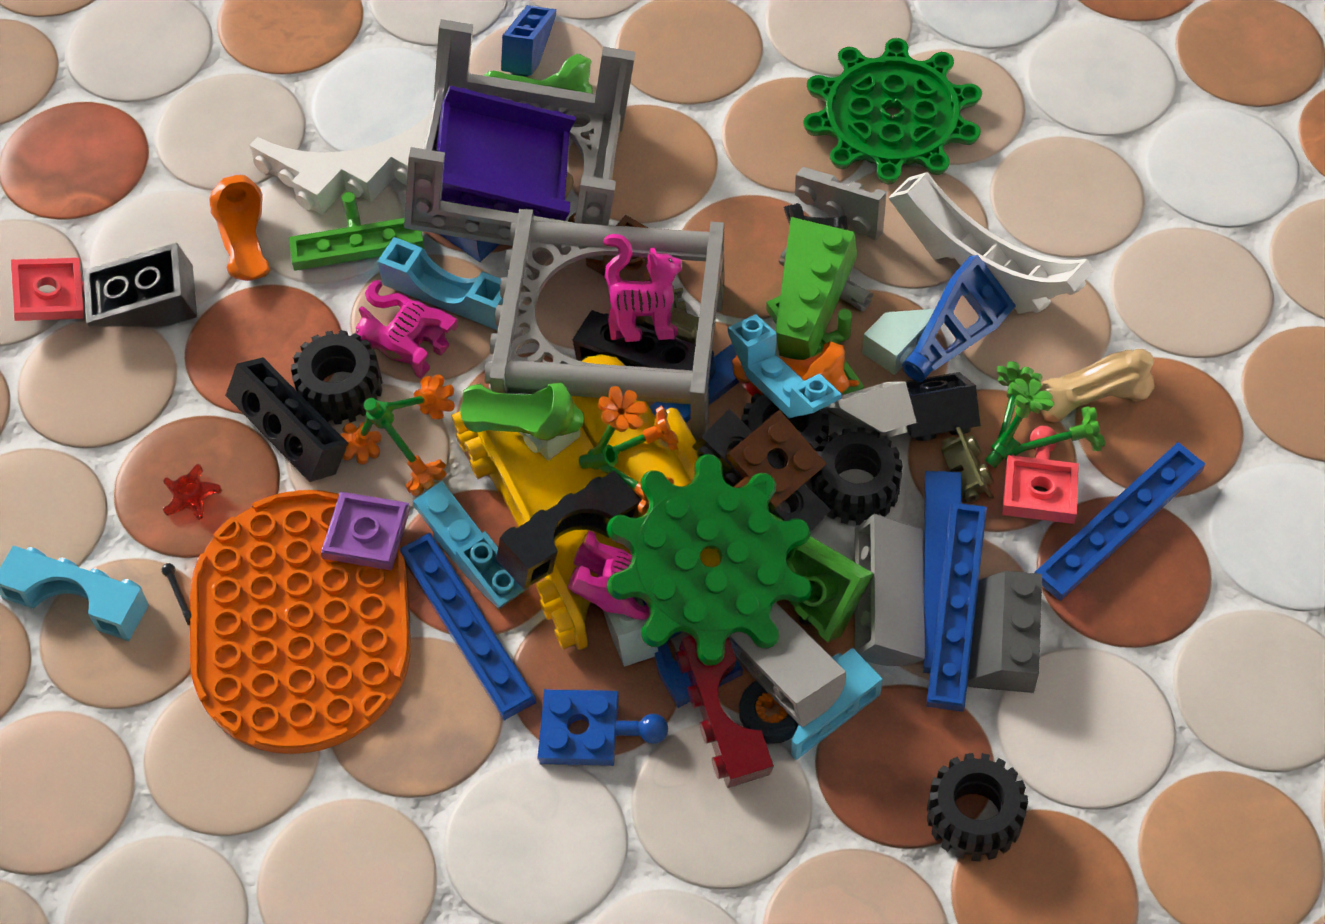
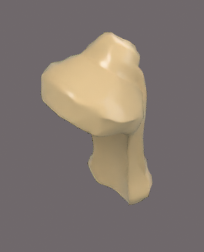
(1117, 375)

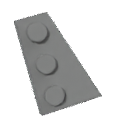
(863, 209)

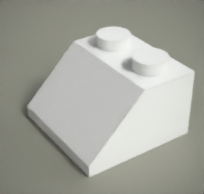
(877, 408)

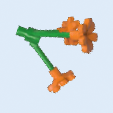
(620, 414)
(362, 442)

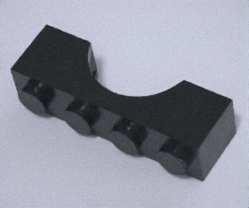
(530, 549)

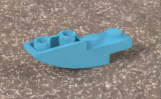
(466, 545)

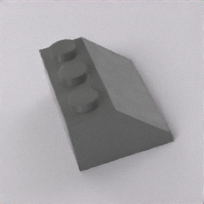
(1007, 632)

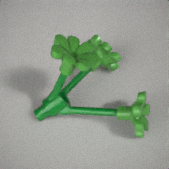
(1025, 394)

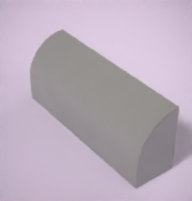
(892, 607)
(793, 670)

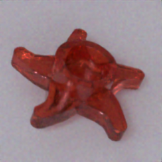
(190, 492)

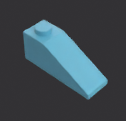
(860, 689)

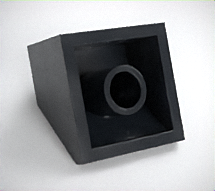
(943, 405)

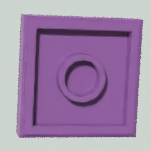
(365, 530)

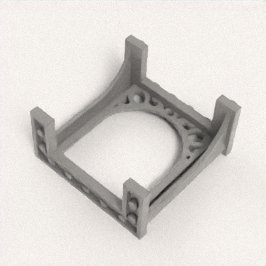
(600, 112)
(540, 240)

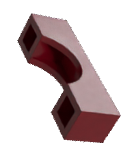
(738, 750)

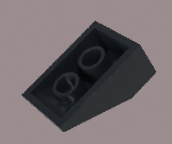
(141, 290)

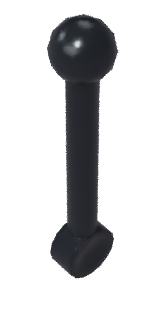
(168, 570)

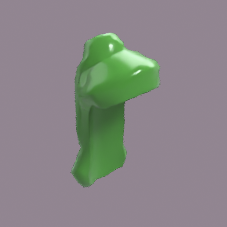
(572, 76)
(541, 414)

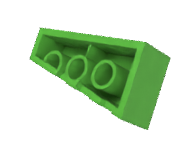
(812, 283)
(835, 586)

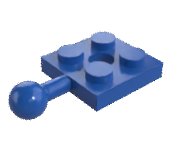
(598, 742)

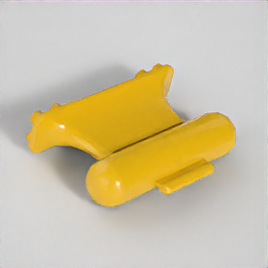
(536, 484)

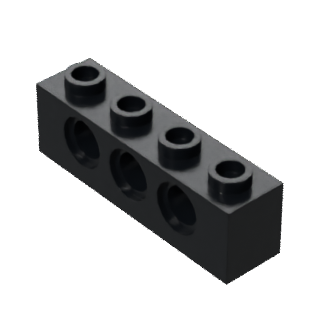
(595, 339)
(286, 419)
(727, 434)

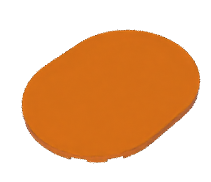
(290, 642)

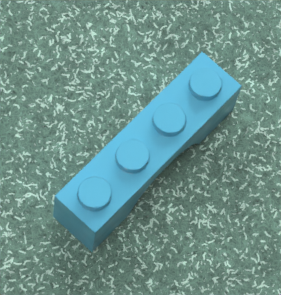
(417, 275)
(33, 577)

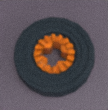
(753, 715)

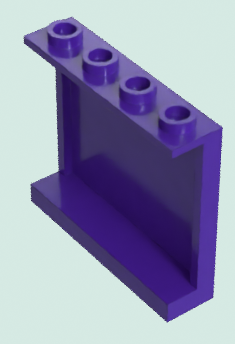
(504, 154)

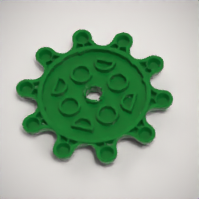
(916, 88)
(700, 598)

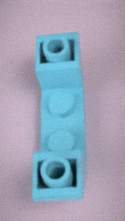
(772, 376)

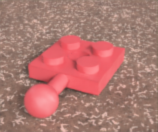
(60, 273)
(1058, 477)

